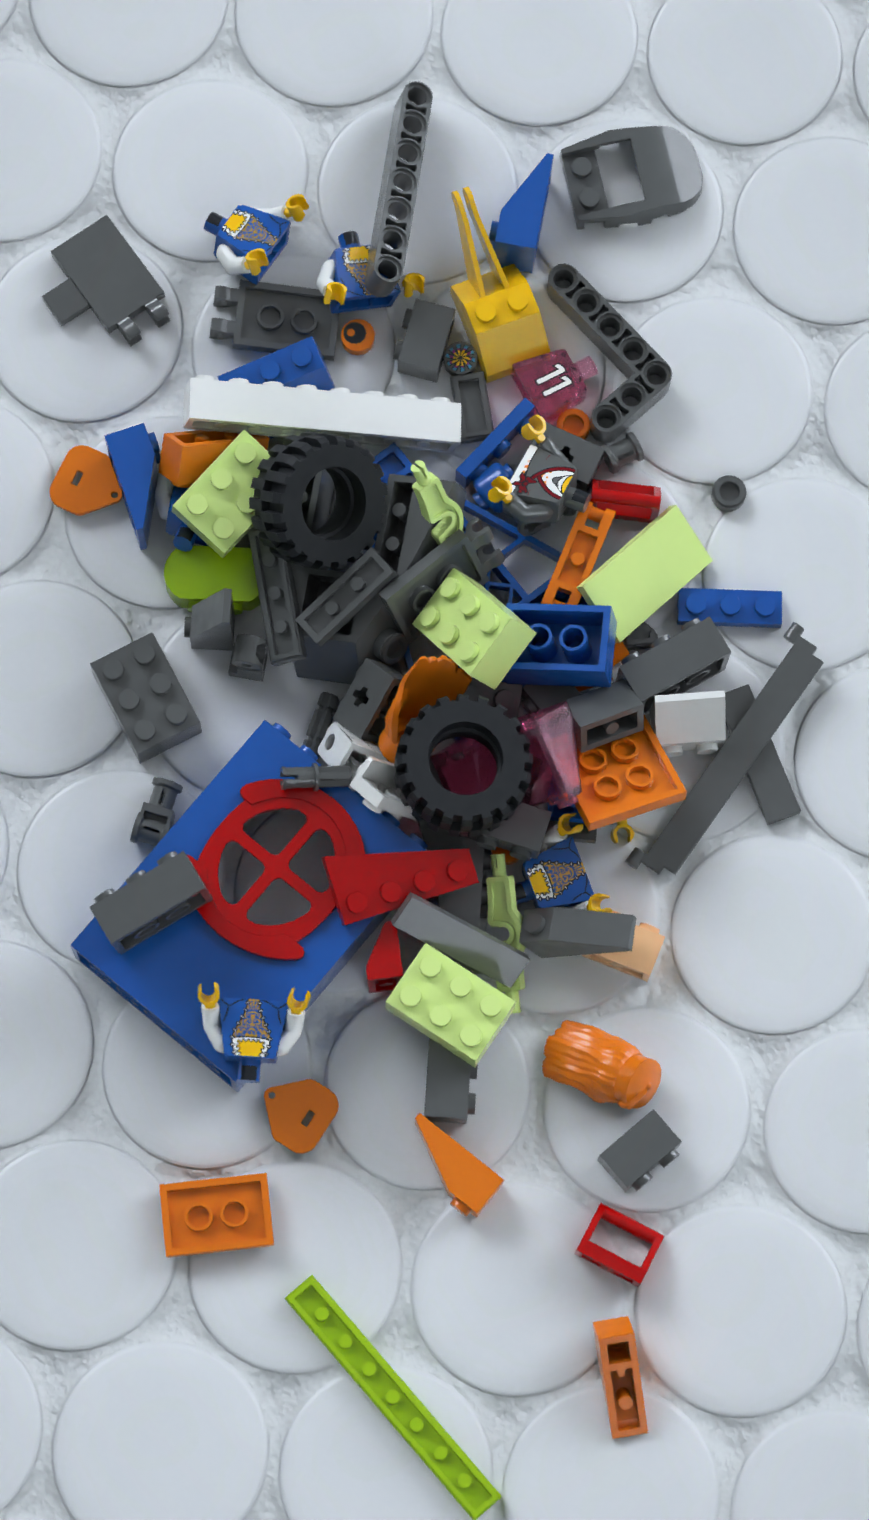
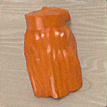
(421, 685)
(600, 1065)

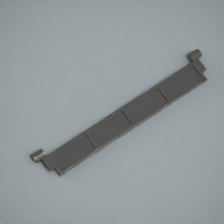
(733, 758)

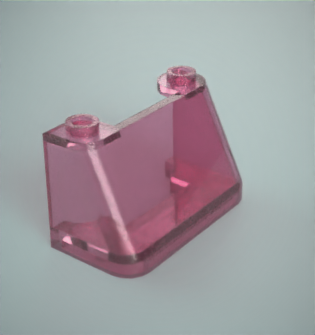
(470, 767)

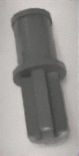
(315, 777)

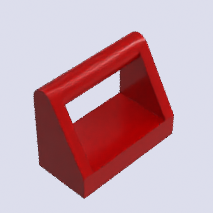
(629, 500)
(385, 962)
(611, 1261)

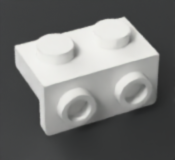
(377, 785)

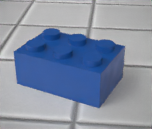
(569, 647)

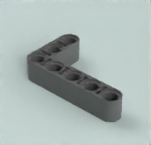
(613, 348)

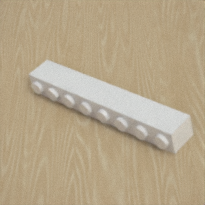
(289, 411)

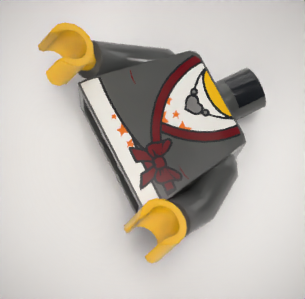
(542, 481)

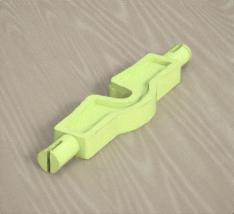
(436, 504)
(504, 913)

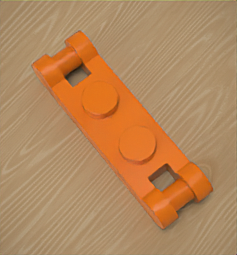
(579, 555)

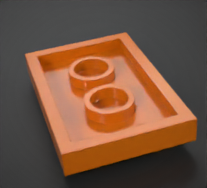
(216, 1215)

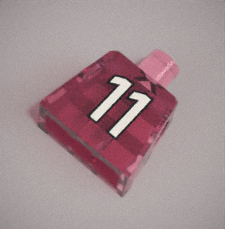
(553, 382)

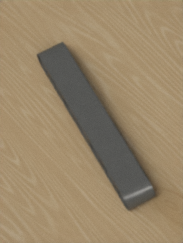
(392, 200)

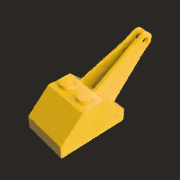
(495, 306)

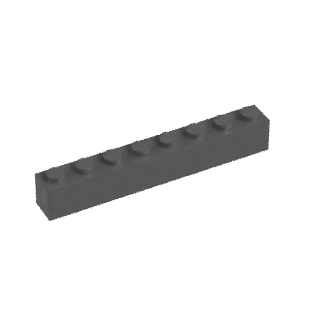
(447, 1074)

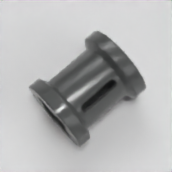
(622, 452)

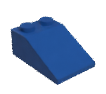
(521, 219)
(135, 462)

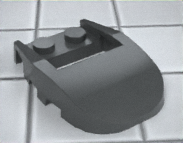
(665, 167)

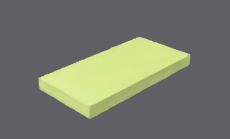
(647, 571)

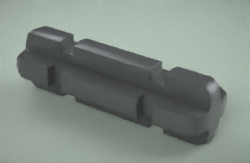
(321, 720)

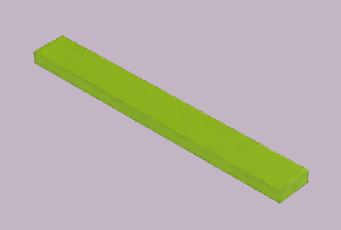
(393, 1398)

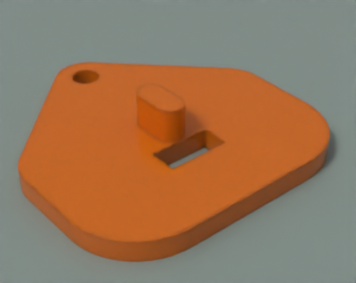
(94, 487)
(290, 1109)

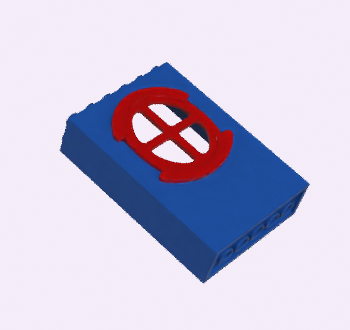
(218, 938)

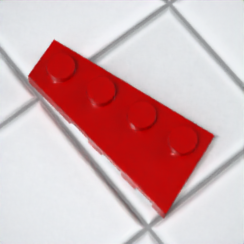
(381, 881)

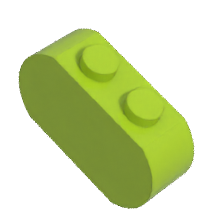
(202, 572)

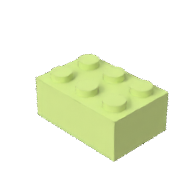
(219, 499)
(474, 628)
(450, 1005)

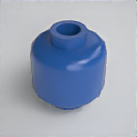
(483, 484)

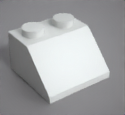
(689, 722)

